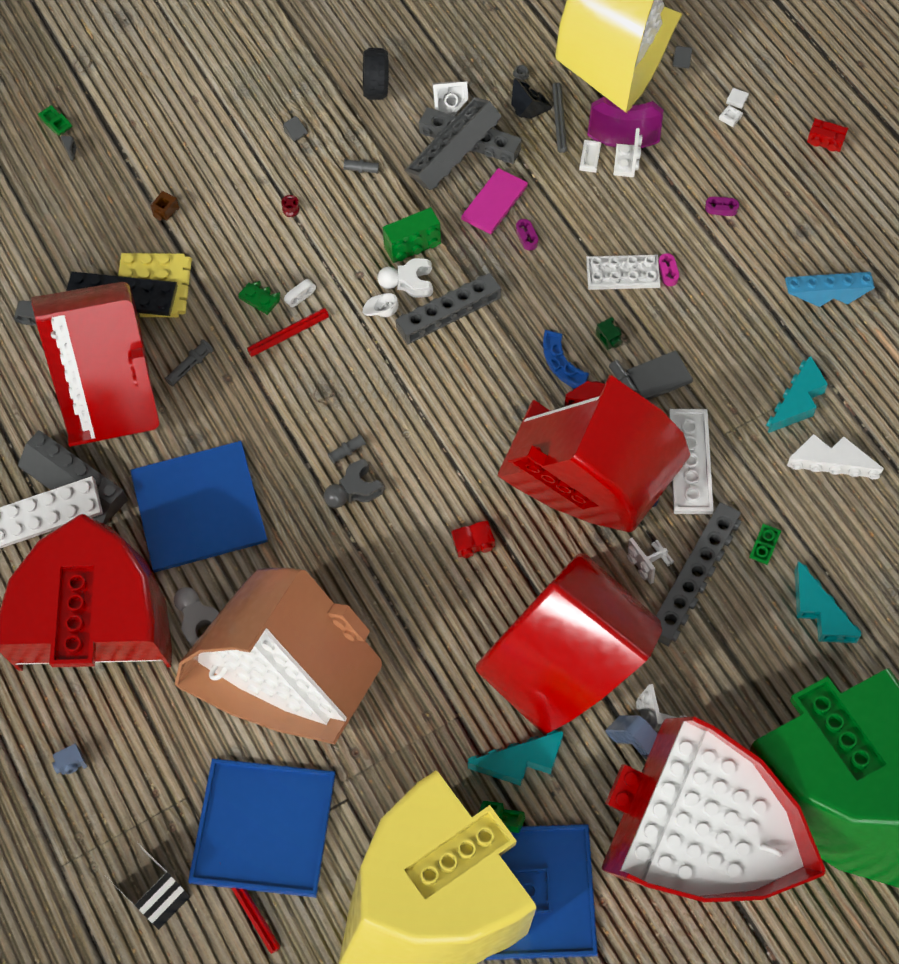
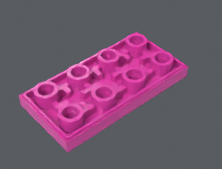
(494, 201)

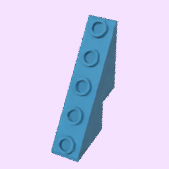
(823, 288)

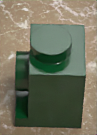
(609, 334)

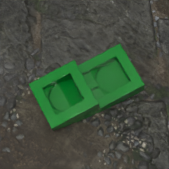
(54, 120)
(512, 819)

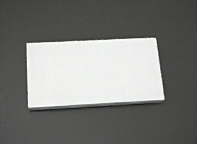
(622, 272)

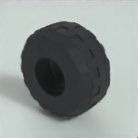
(375, 73)

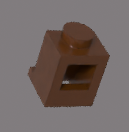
(164, 206)

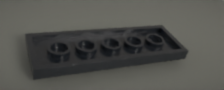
(149, 295)

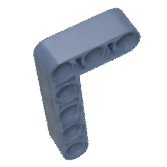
(634, 731)

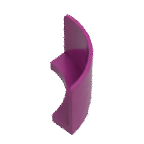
(614, 126)

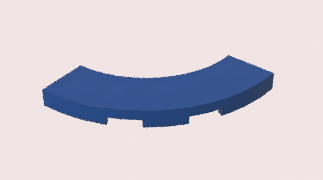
(557, 362)

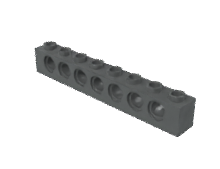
(724, 516)

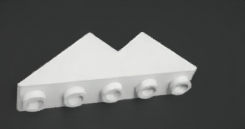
(840, 459)

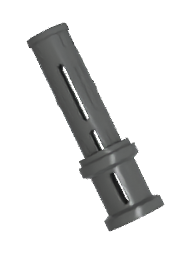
(195, 357)

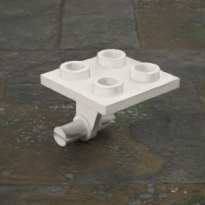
(644, 562)
(649, 710)

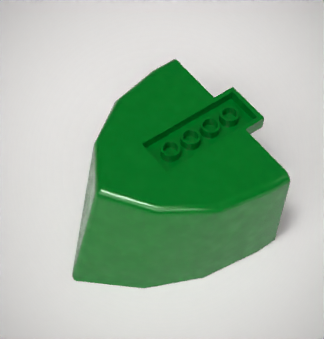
(844, 772)

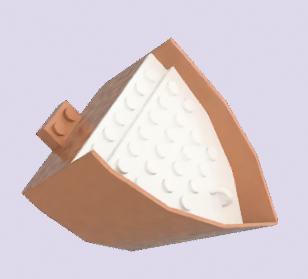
(283, 657)

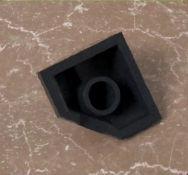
(527, 101)

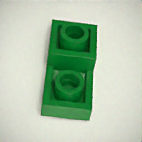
(765, 544)

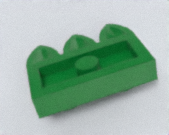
(259, 297)

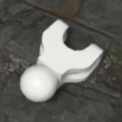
(407, 278)

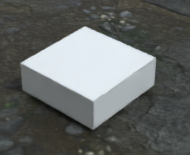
(737, 98)
(730, 116)

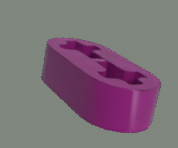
(722, 206)
(530, 233)

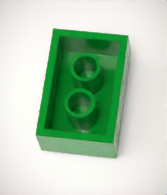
(412, 235)

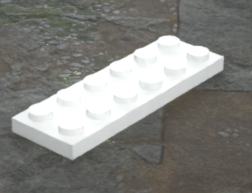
(693, 482)
(48, 511)

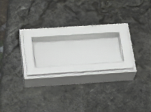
(590, 156)

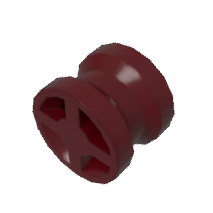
(290, 201)

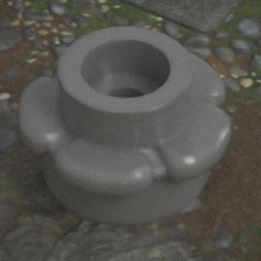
(521, 72)

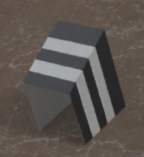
(162, 899)

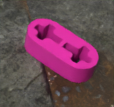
(672, 269)

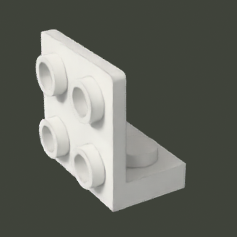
(626, 157)

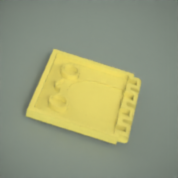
(160, 267)

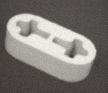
(300, 293)

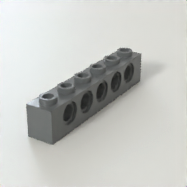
(494, 144)
(443, 316)

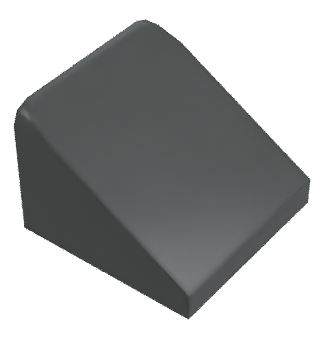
(682, 57)
(294, 129)
(69, 145)

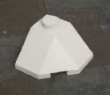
(449, 96)

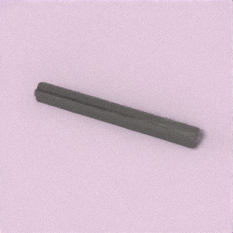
(559, 117)

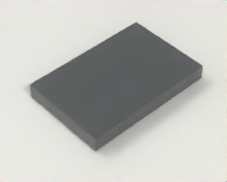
(660, 375)

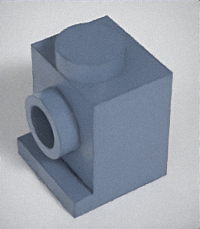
(68, 760)

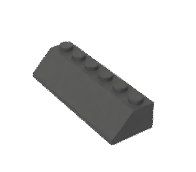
(453, 143)
(57, 467)

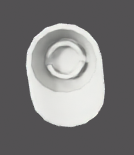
(381, 305)

